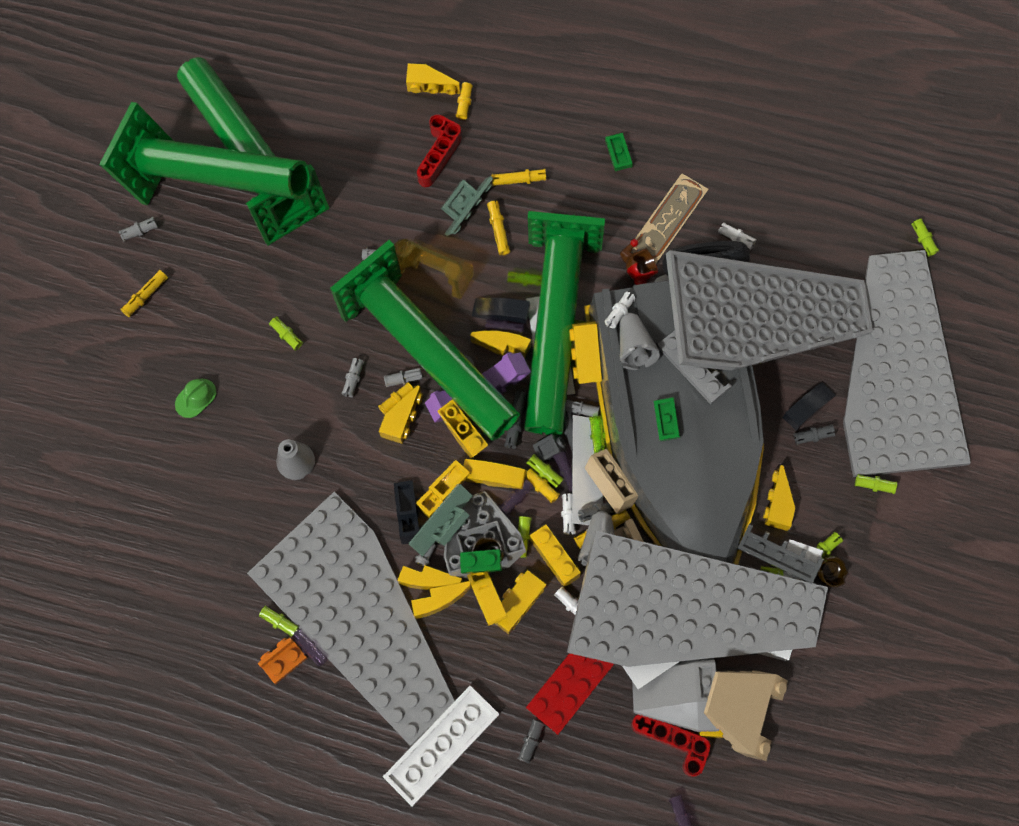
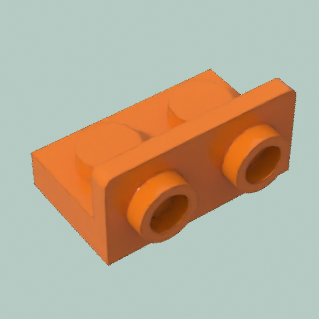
(282, 660)

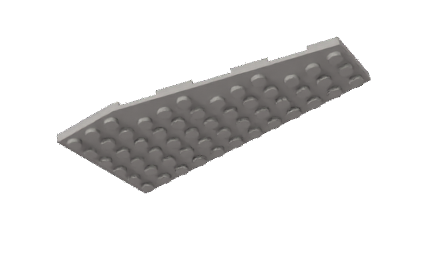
(753, 313)
(900, 382)
(348, 601)

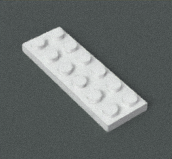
(441, 746)

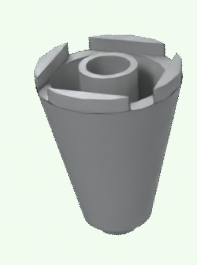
(636, 343)
(294, 459)
(600, 522)

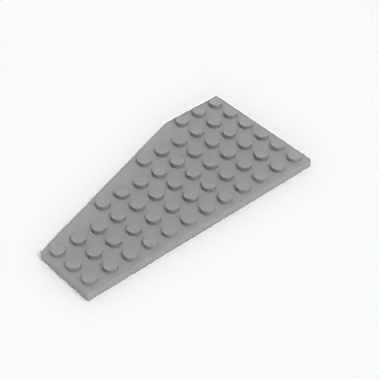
(677, 606)

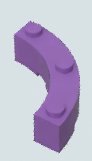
(507, 371)

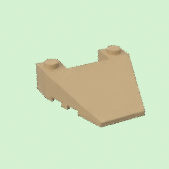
(739, 708)

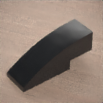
(501, 309)
(808, 406)
(406, 510)

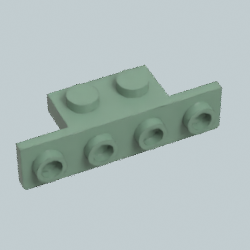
(461, 202)
(443, 522)

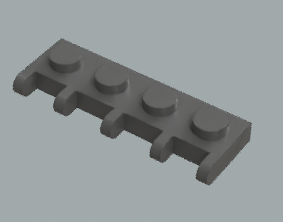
(779, 556)

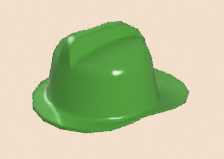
(195, 397)

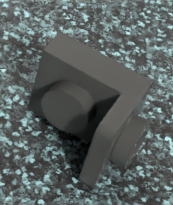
(549, 447)

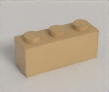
(611, 481)

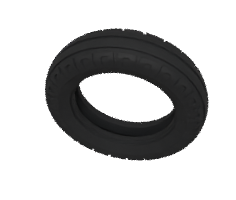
(721, 249)

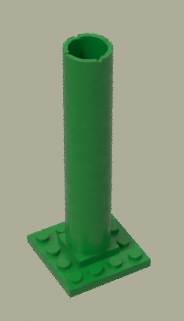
(146, 153)
(272, 214)
(564, 242)
(375, 288)

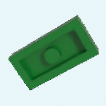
(618, 152)
(667, 419)
(480, 561)

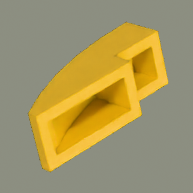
(501, 342)
(494, 474)
(442, 487)
(426, 579)
(440, 599)

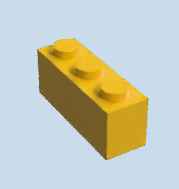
(585, 352)
(555, 556)
(520, 599)

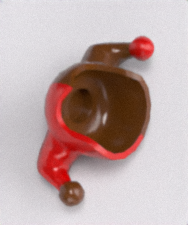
(639, 265)

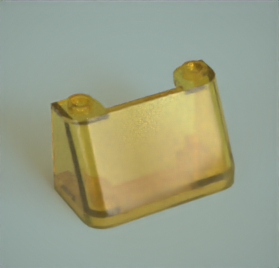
(457, 270)

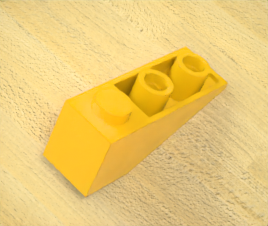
(426, 79)
(397, 420)
(462, 429)
(781, 504)
(487, 597)

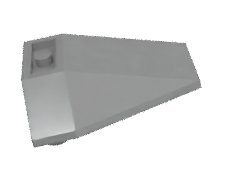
(483, 521)
(678, 695)

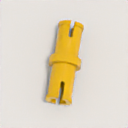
(464, 101)
(395, 398)
(541, 485)

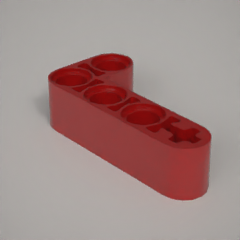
(444, 139)
(669, 740)

